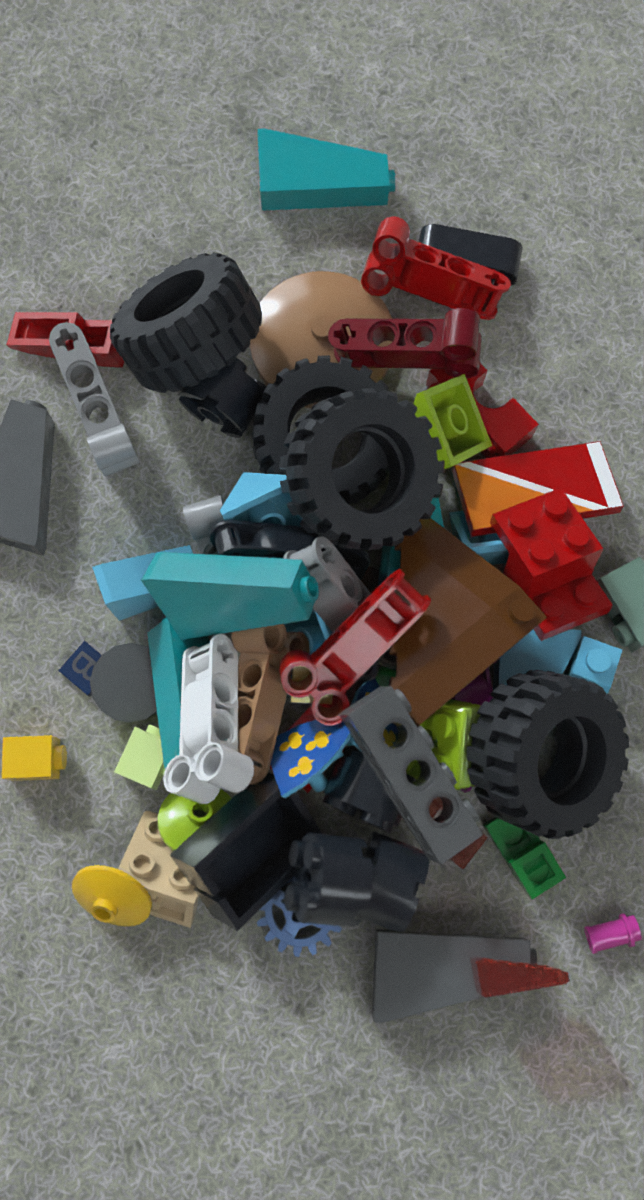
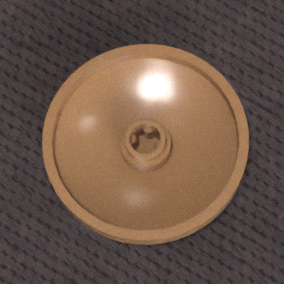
(300, 316)

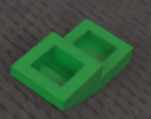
(525, 856)

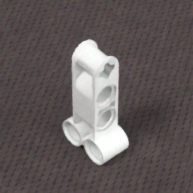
(209, 726)

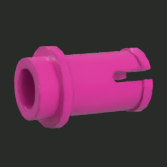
(613, 933)

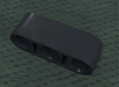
(481, 248)

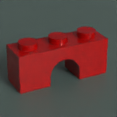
(506, 426)

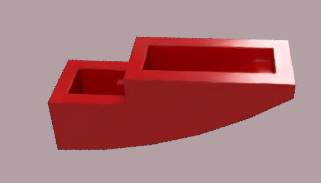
(32, 331)

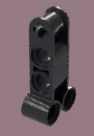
(273, 541)

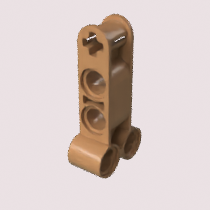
(261, 690)

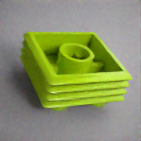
(450, 734)

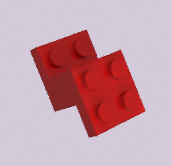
(553, 560)

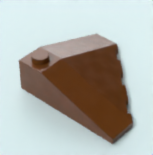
(466, 628)

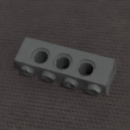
(456, 824)

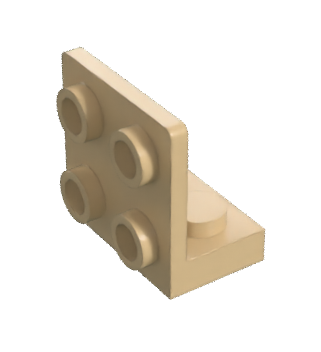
(151, 865)

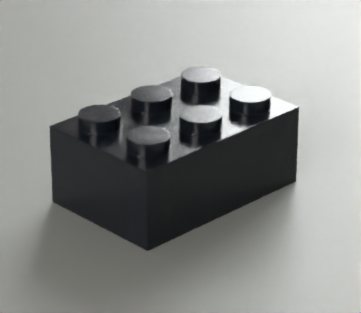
(244, 851)

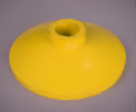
(111, 895)

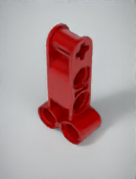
(430, 272)
(354, 646)

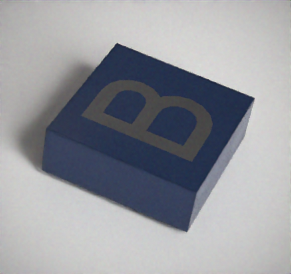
(80, 666)

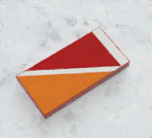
(507, 480)

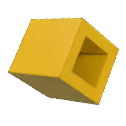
(32, 758)

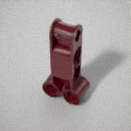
(453, 343)

